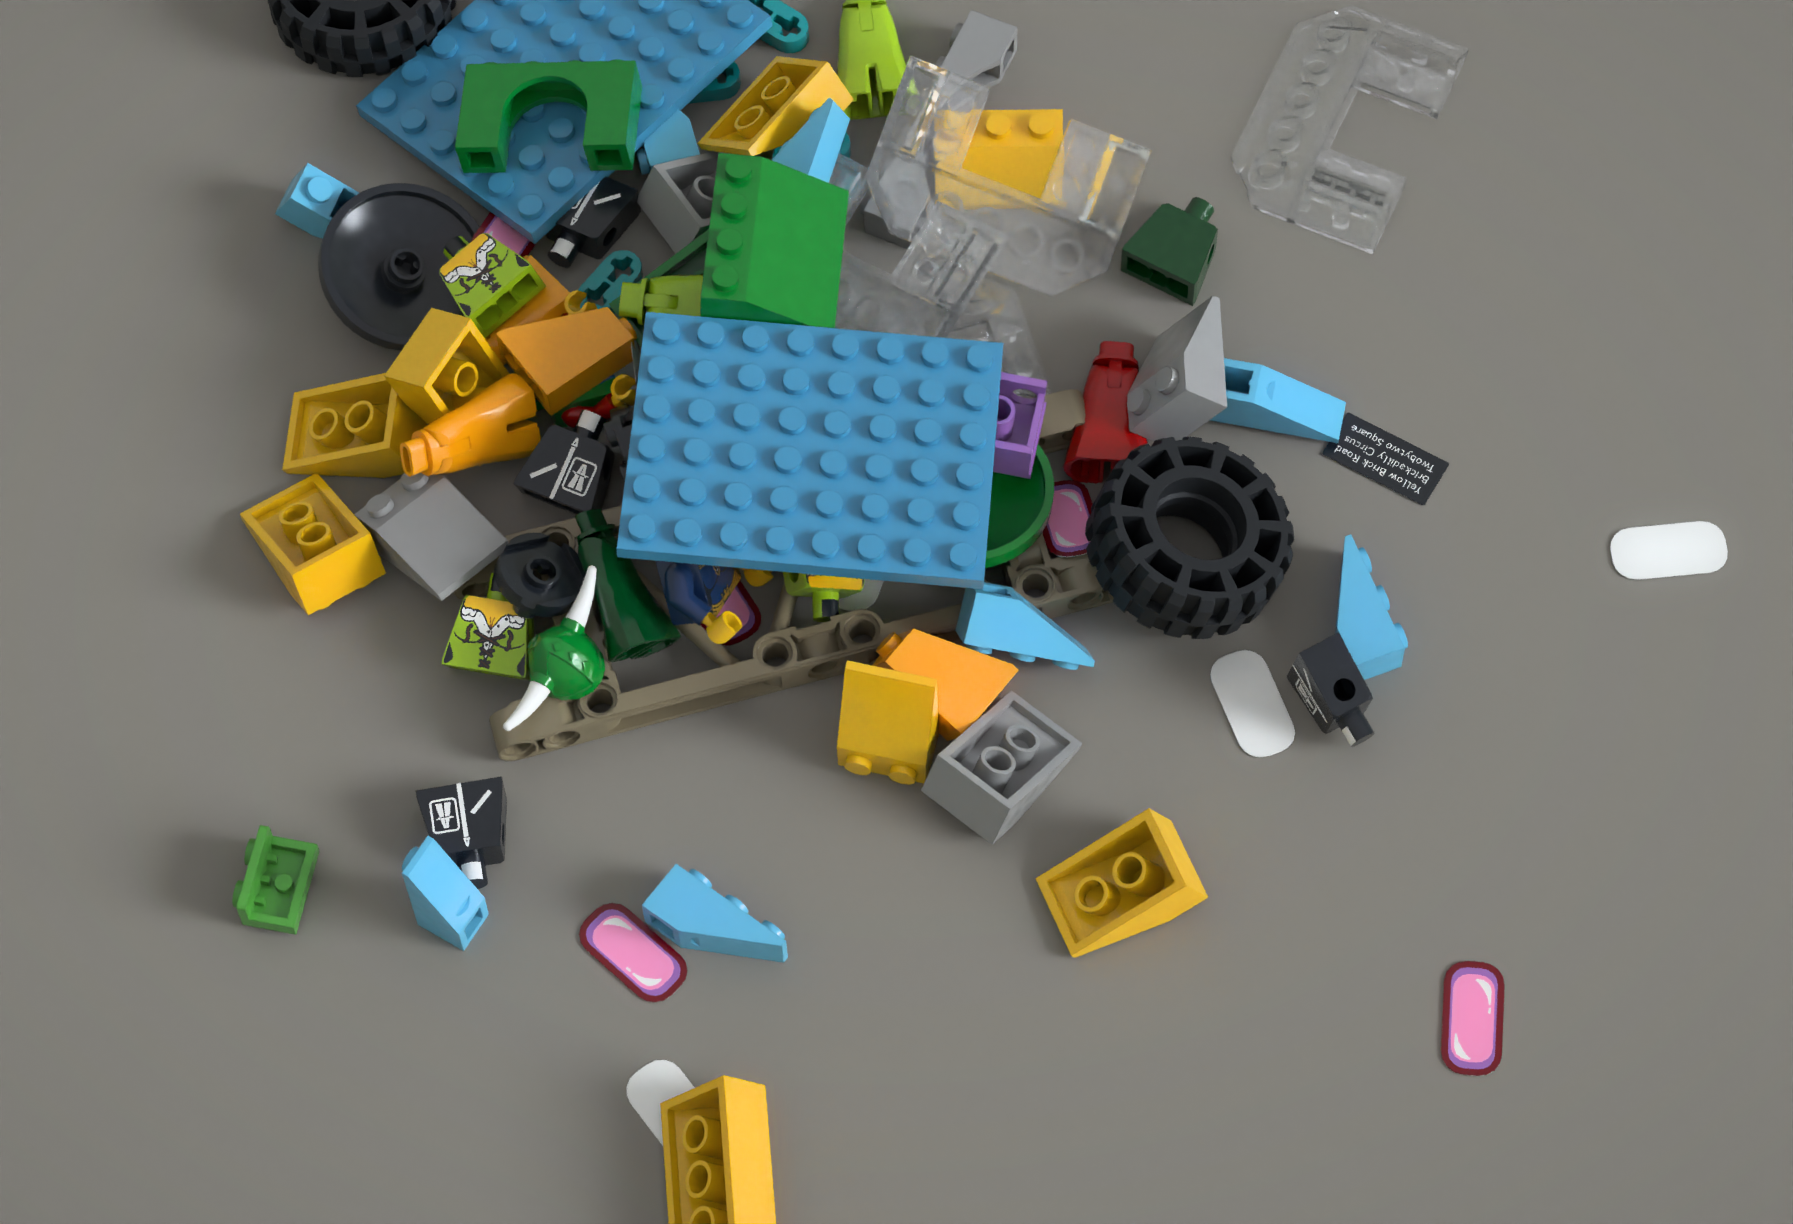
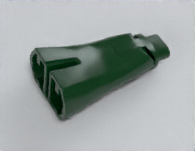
(629, 613)

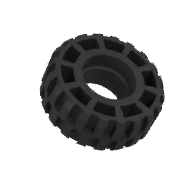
(361, 33)
(1159, 580)

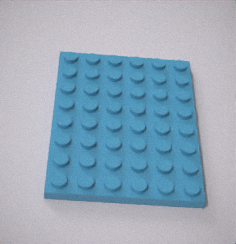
(676, 52)
(812, 450)

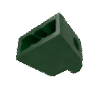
(1173, 249)

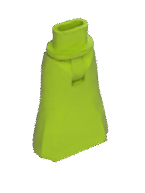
(869, 57)
(661, 295)

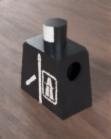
(594, 222)
(569, 466)
(1333, 689)
(468, 823)

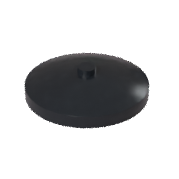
(386, 259)

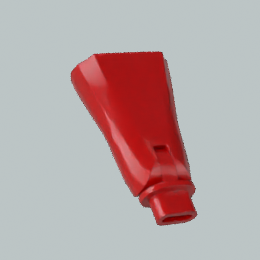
(1106, 425)

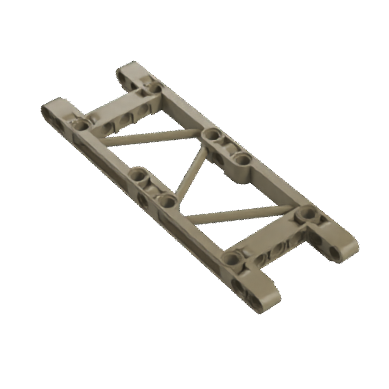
(809, 652)

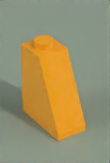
(567, 353)
(964, 677)

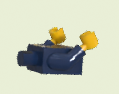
(700, 591)

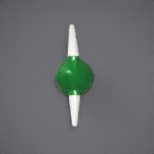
(563, 658)

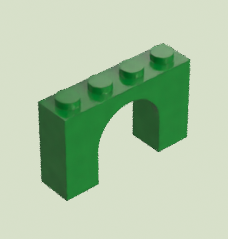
(502, 92)

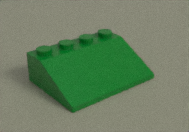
(773, 244)

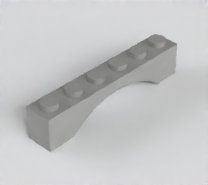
(978, 51)

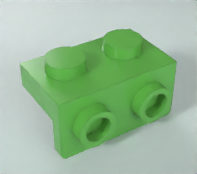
(275, 881)

